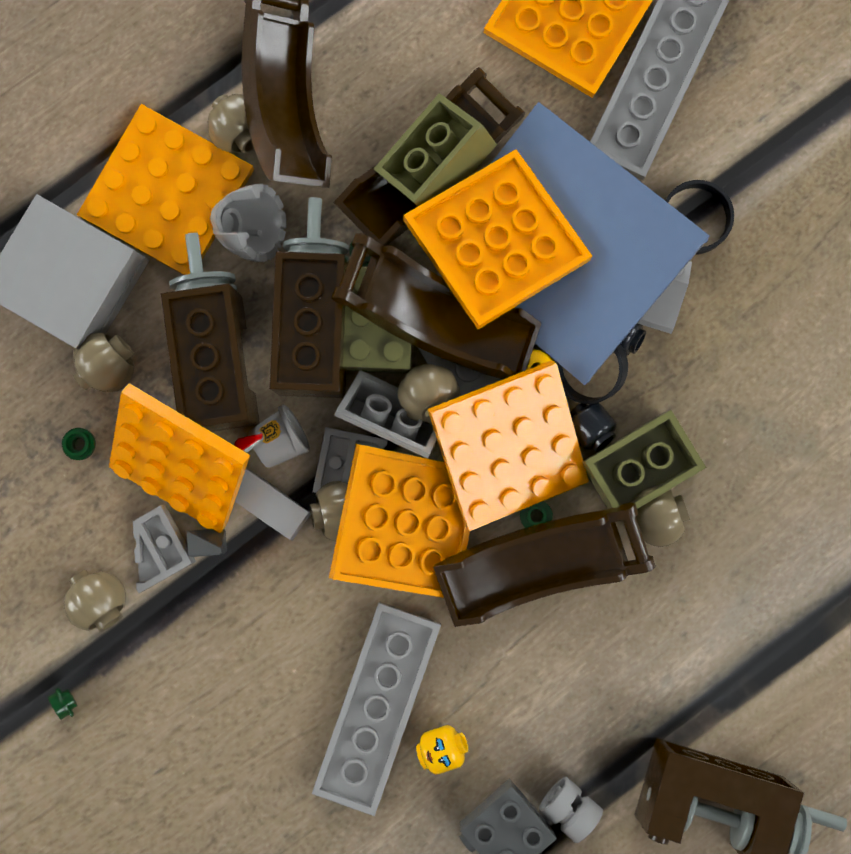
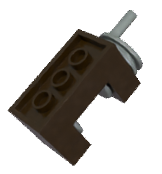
(305, 318)
(206, 346)
(765, 804)

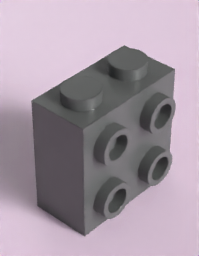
(506, 825)

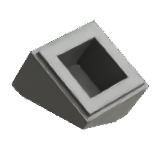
(206, 543)

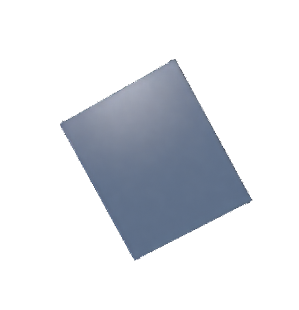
(629, 230)

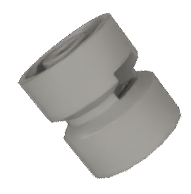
(575, 813)

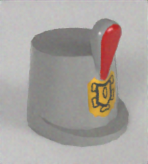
(276, 438)

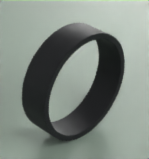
(721, 195)
(623, 371)

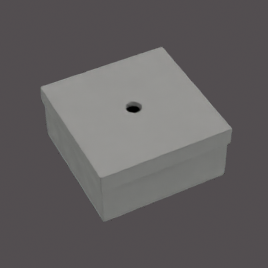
(66, 273)

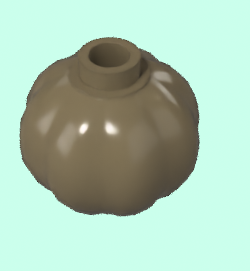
(229, 125)
(103, 363)
(425, 388)
(328, 508)
(662, 518)
(94, 600)

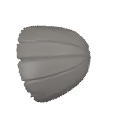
(250, 222)

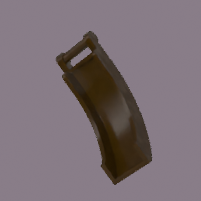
(280, 94)
(378, 206)
(425, 313)
(540, 563)

